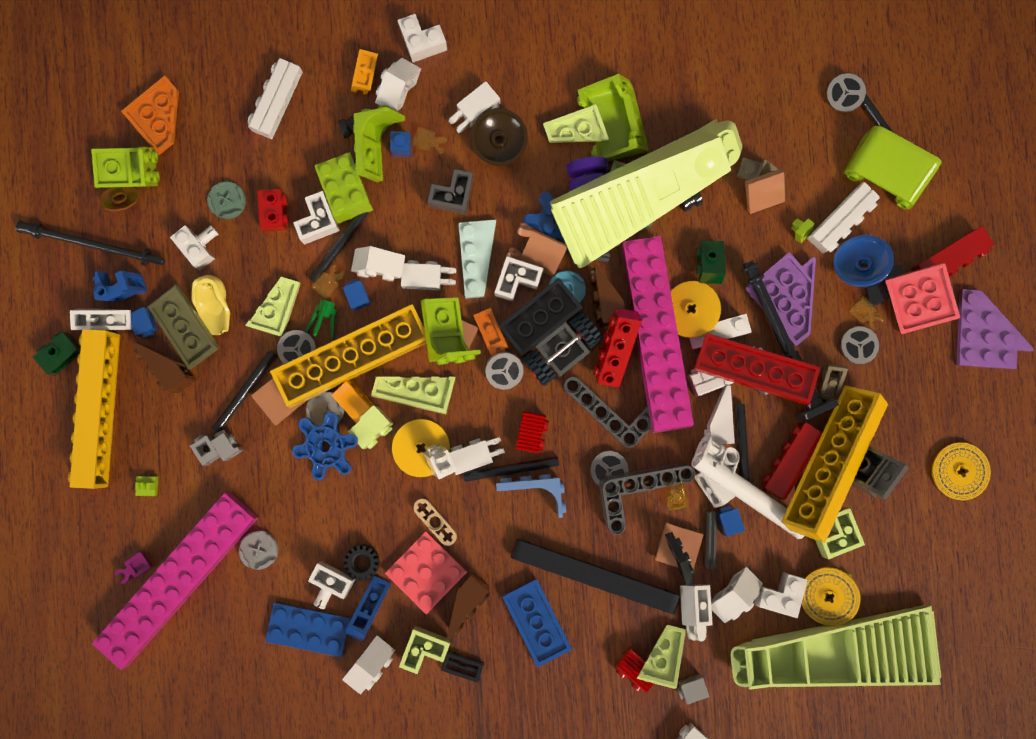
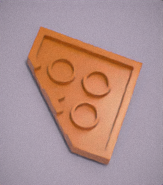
(155, 114)

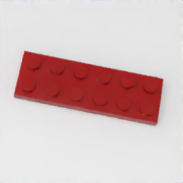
(757, 369)

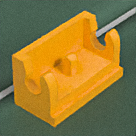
(364, 71)
(352, 400)

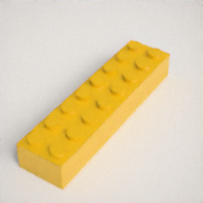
(349, 356)
(94, 409)
(835, 463)

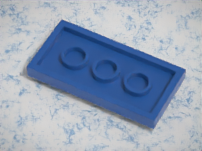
(537, 622)
(307, 629)

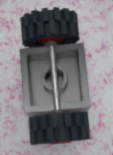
(562, 349)

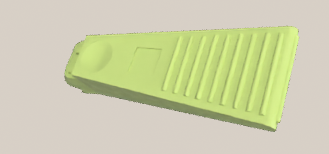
(638, 193)
(863, 652)

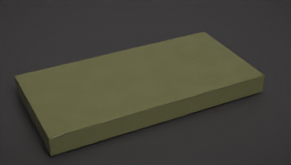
(183, 327)

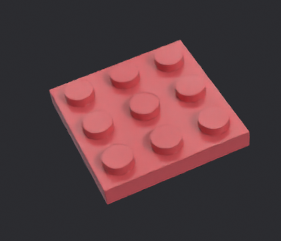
(922, 298)
(426, 572)

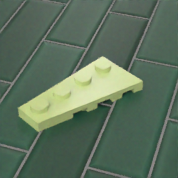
(423, 393)

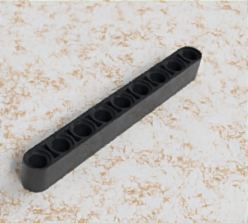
(595, 576)

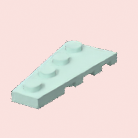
(476, 249)

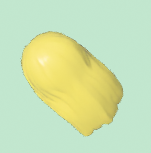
(211, 303)

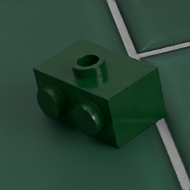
(711, 262)
(57, 353)

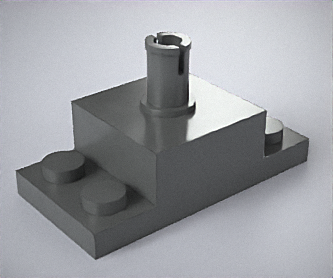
(878, 474)

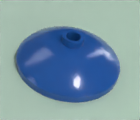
(860, 252)

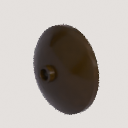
(502, 124)

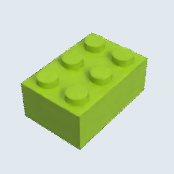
(343, 188)

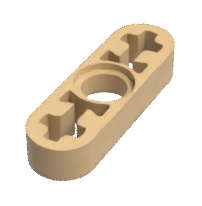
(448, 529)

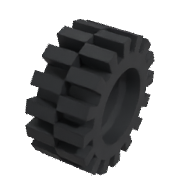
(350, 566)

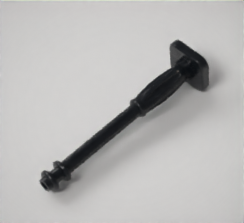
(817, 405)

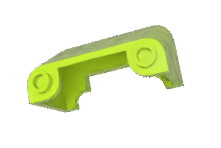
(619, 115)
(893, 165)

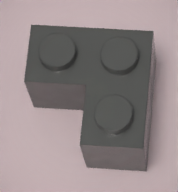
(452, 198)

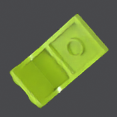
(368, 132)
(125, 167)
(445, 331)

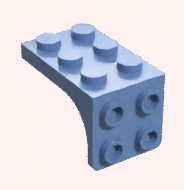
(545, 481)

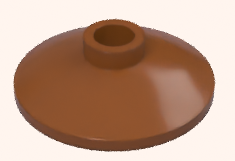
(119, 198)

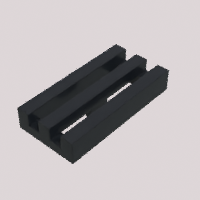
(465, 659)

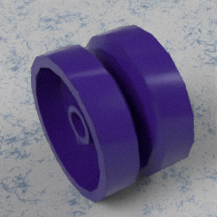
(586, 170)

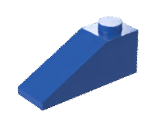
(368, 608)

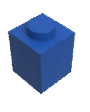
(401, 144)
(356, 294)
(143, 323)
(730, 521)

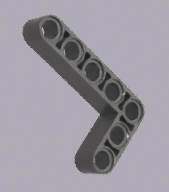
(609, 414)
(637, 485)

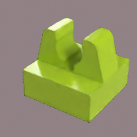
(802, 229)
(146, 485)

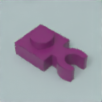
(135, 566)

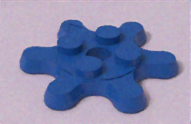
(544, 220)
(314, 450)

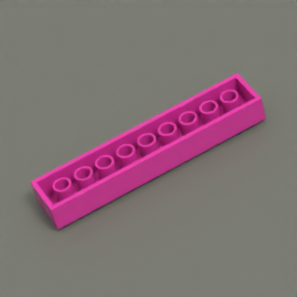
(657, 335)
(175, 580)

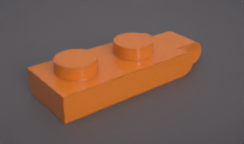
(490, 331)

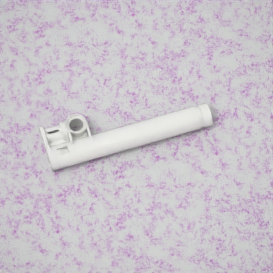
(720, 466)

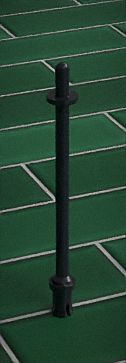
(38, 231)

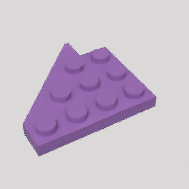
(792, 295)
(986, 334)

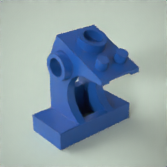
(126, 286)

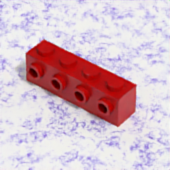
(617, 347)

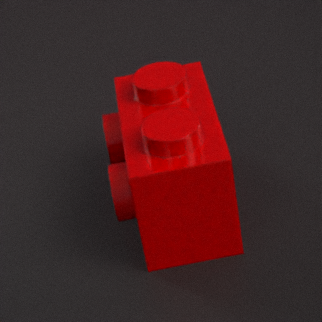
(272, 210)

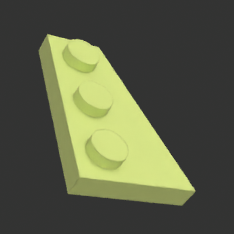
(578, 126)
(276, 309)
(665, 658)

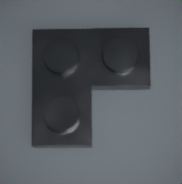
(682, 559)

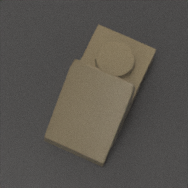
(750, 169)
(832, 381)

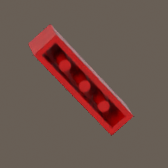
(961, 251)
(792, 460)

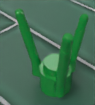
(324, 310)

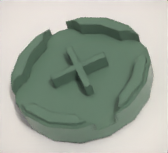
(226, 200)

